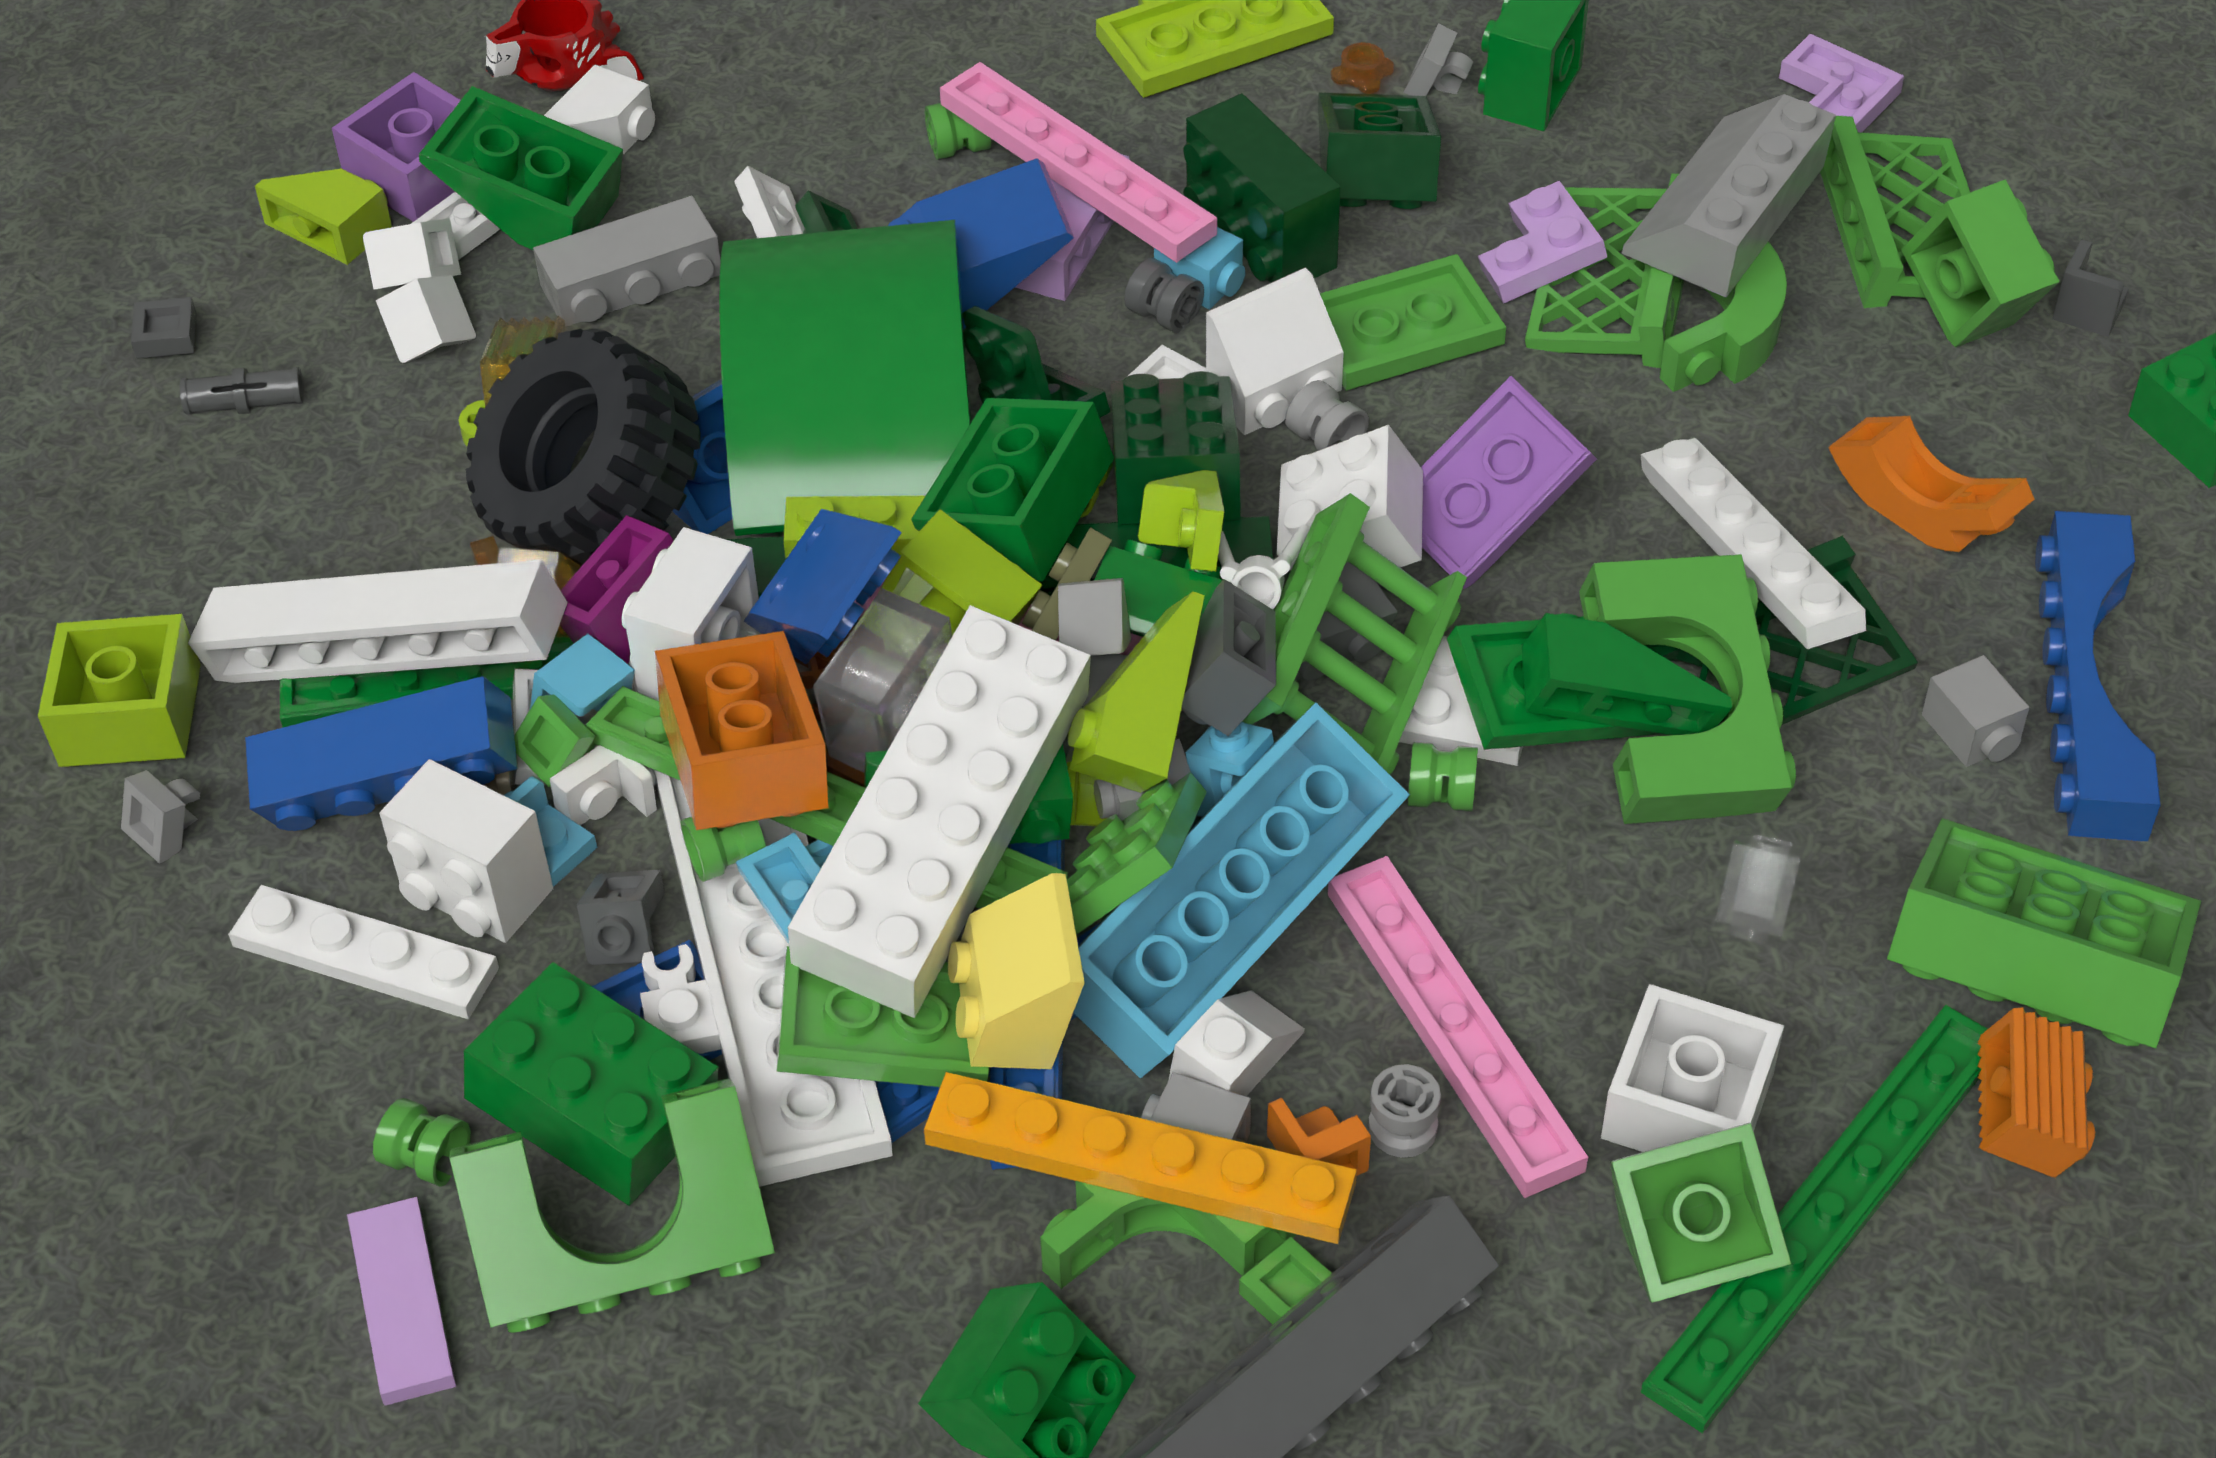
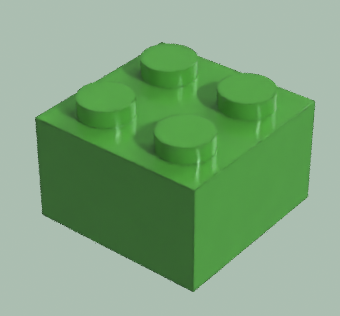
(1980, 263)

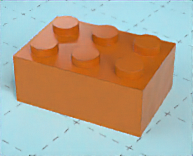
(741, 730)

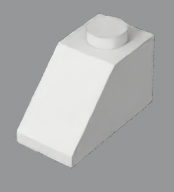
(607, 108)
(1235, 1043)

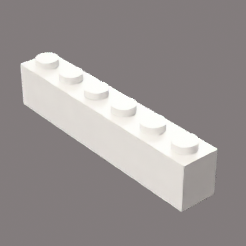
(380, 622)

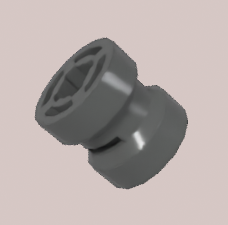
(1172, 297)

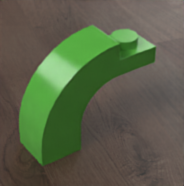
(1738, 337)
(1109, 1217)

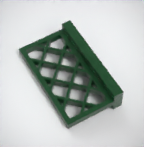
(1837, 559)

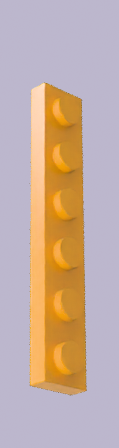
(1141, 1157)

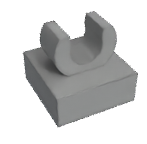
(1436, 65)
(157, 813)

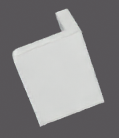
(411, 253)
(425, 317)

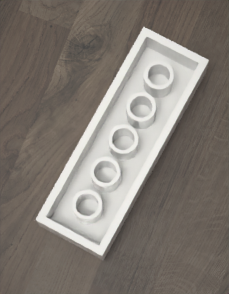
(939, 811)

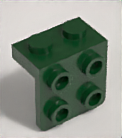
(1013, 366)

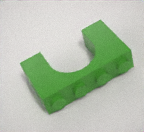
(1710, 613)
(534, 1271)

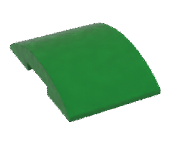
(840, 365)

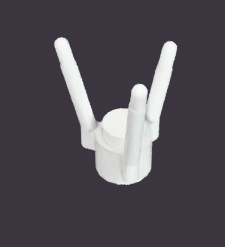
(1260, 574)

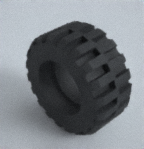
(542, 420)

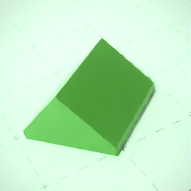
(1698, 1213)

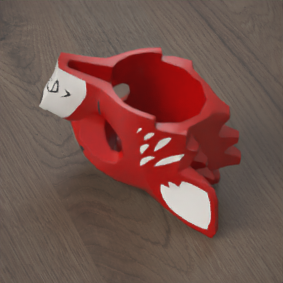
(558, 44)

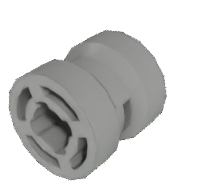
(1321, 416)
(1398, 1127)

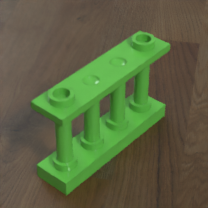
(1316, 589)

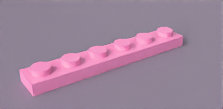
(1079, 162)
(1457, 1028)

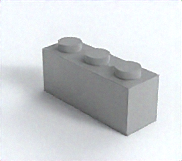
(628, 261)

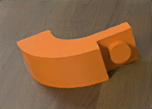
(1918, 492)

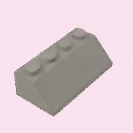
(1734, 193)

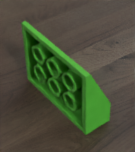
(2045, 933)

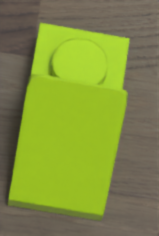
(1185, 514)

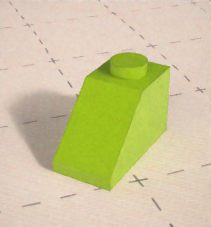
(325, 210)

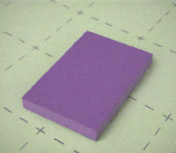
(1495, 480)

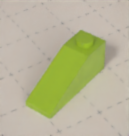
(1134, 717)

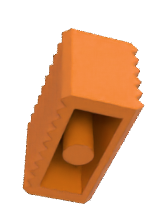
(2034, 1093)

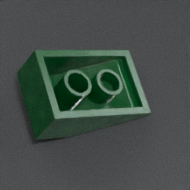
(1380, 148)

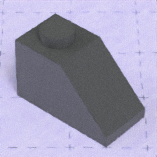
(1231, 659)

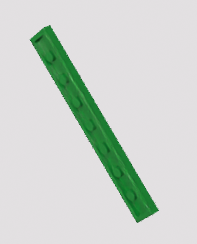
(1820, 1221)

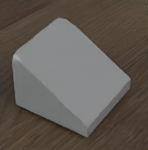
(1094, 616)

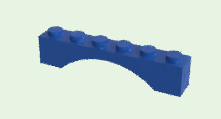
(2107, 771)

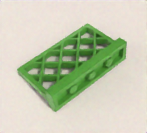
(1866, 215)
(1655, 300)

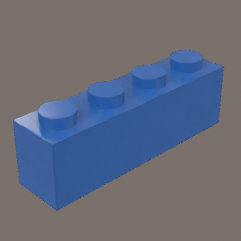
(372, 751)

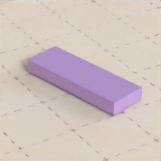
(401, 1301)

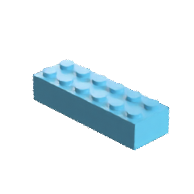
(1231, 888)

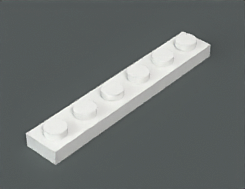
(1736, 523)

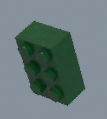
(1262, 190)
(1172, 431)

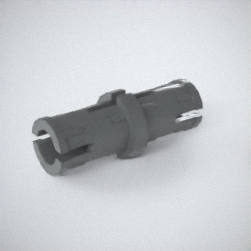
(241, 390)

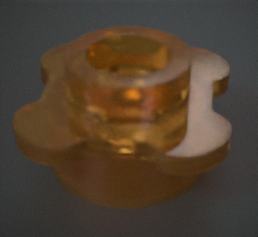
(1362, 67)

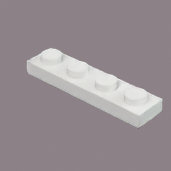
(364, 951)

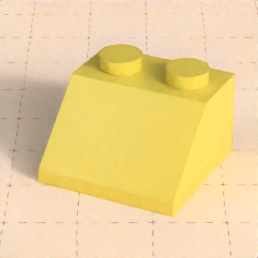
(1018, 976)

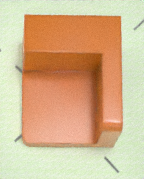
(1319, 1136)

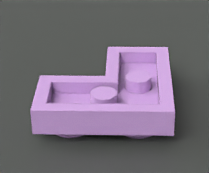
(1841, 80)
(1554, 244)

